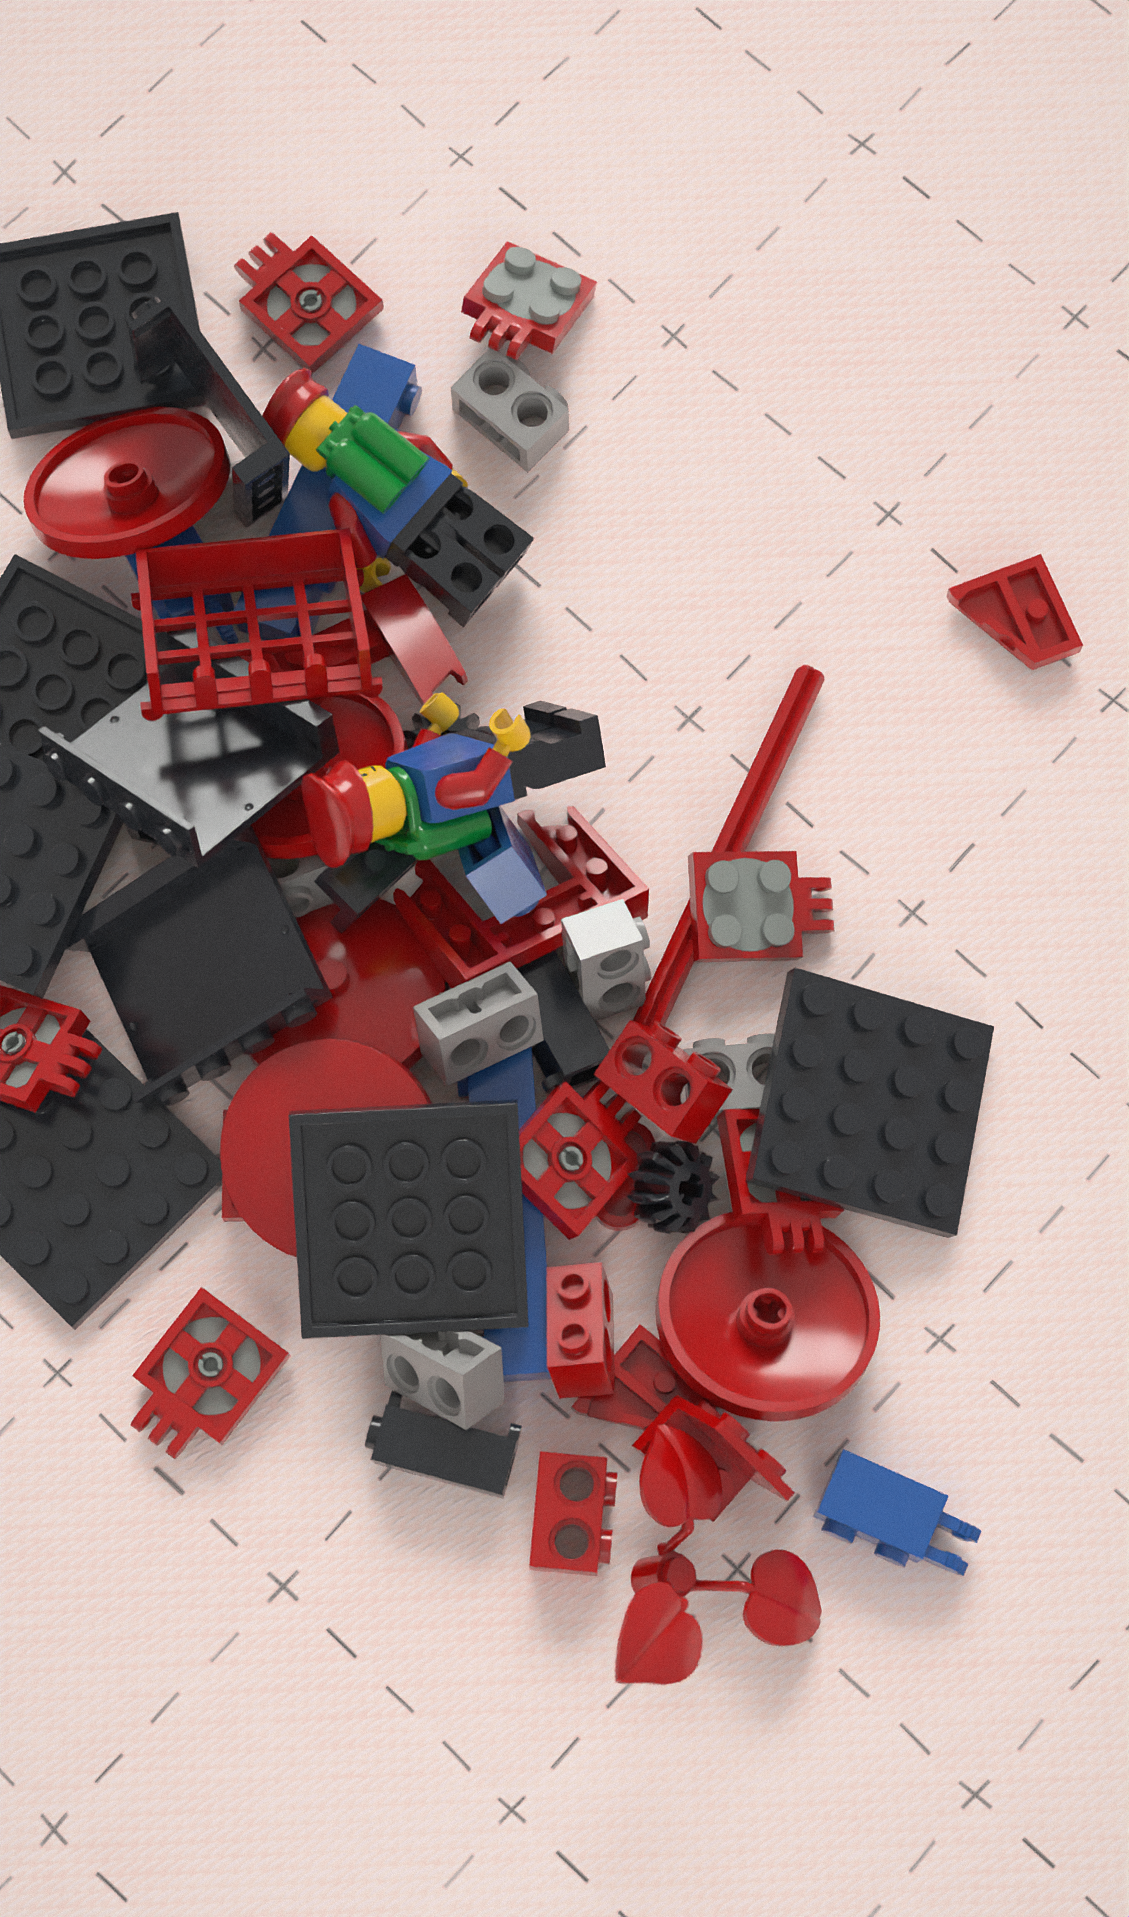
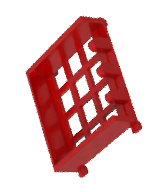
(247, 567)

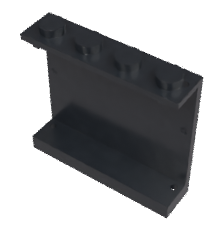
(167, 334)
(195, 773)
(202, 965)

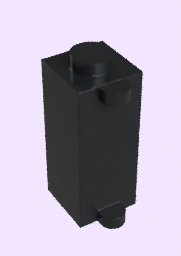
(571, 1038)
(442, 1449)

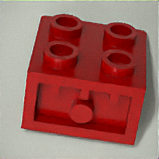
(727, 1445)

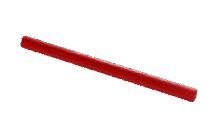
(736, 833)

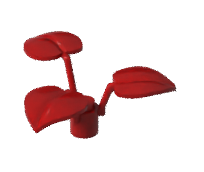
(657, 1636)

